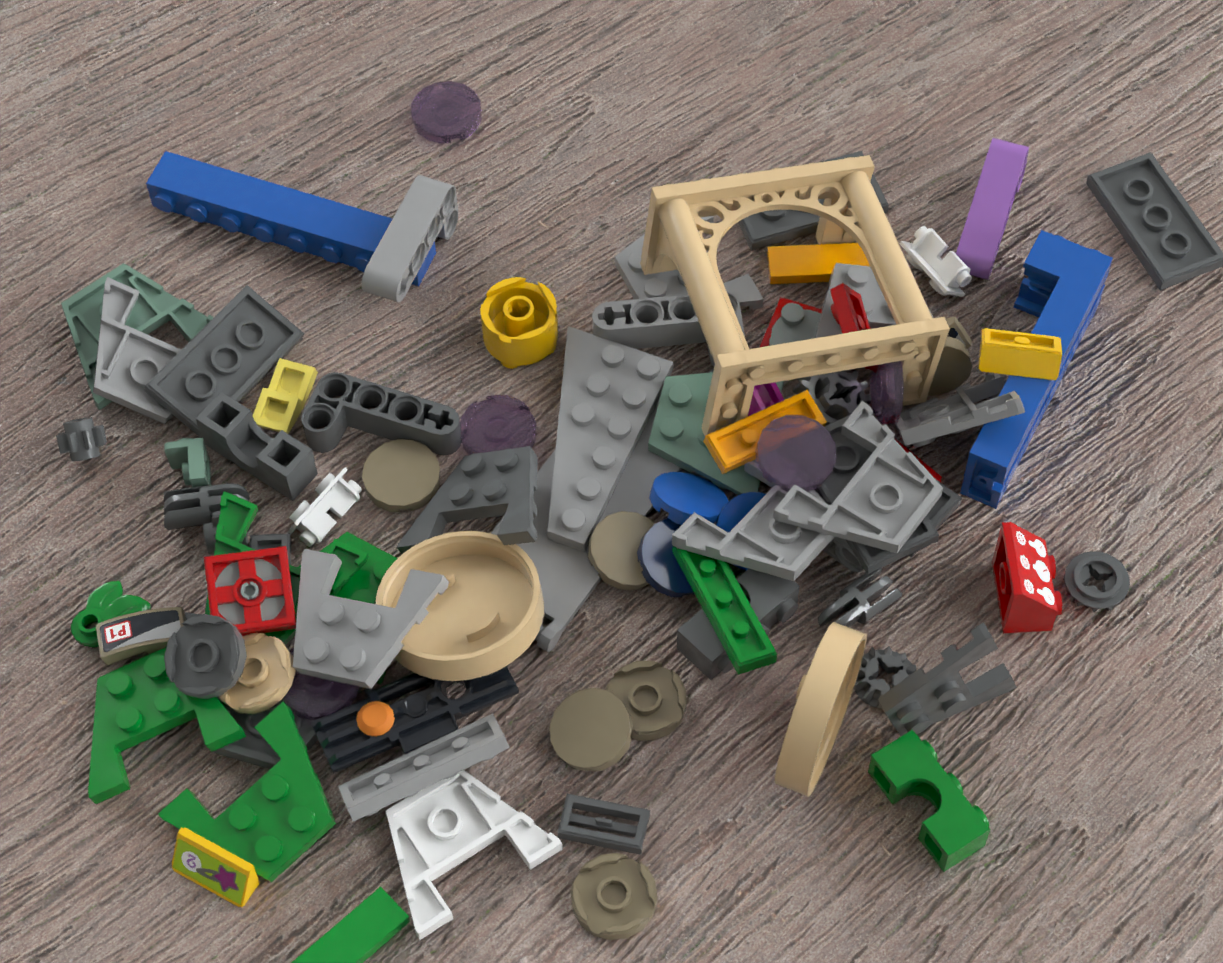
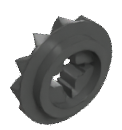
(1102, 567)
(868, 687)

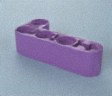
(991, 206)

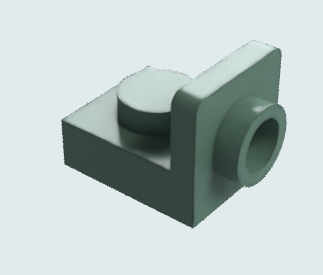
(193, 459)

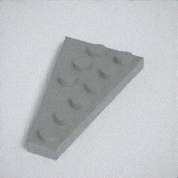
(602, 414)

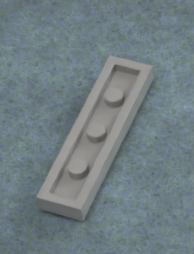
(423, 767)

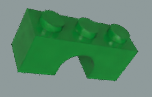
(912, 769)

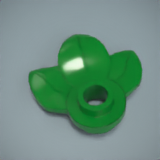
(104, 604)

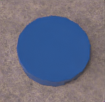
(684, 494)

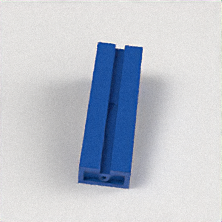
(1064, 293)

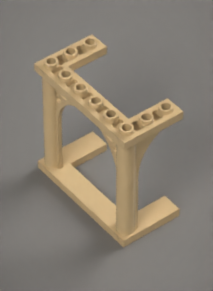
(848, 214)

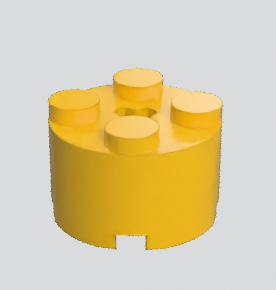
(519, 322)

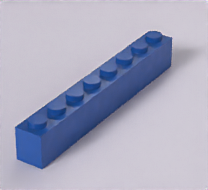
(269, 212)

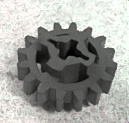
(834, 393)

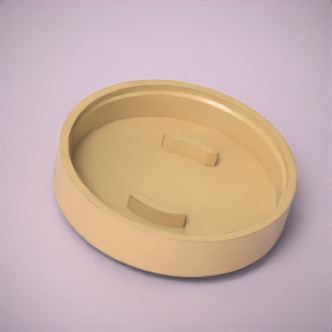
(482, 616)
(820, 708)

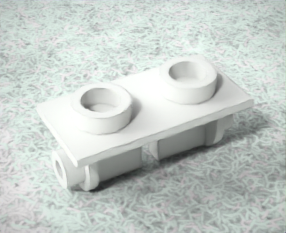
(925, 255)
(313, 519)

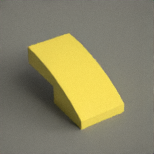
(285, 397)

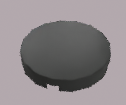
(205, 656)

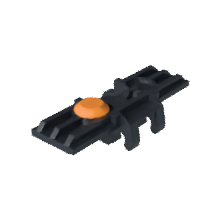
(410, 723)

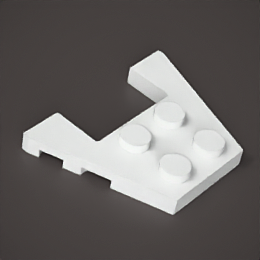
(449, 826)

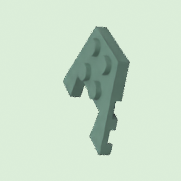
(150, 312)
(679, 433)

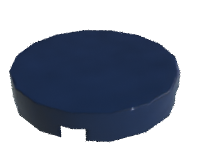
(659, 563)

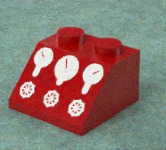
(1024, 581)

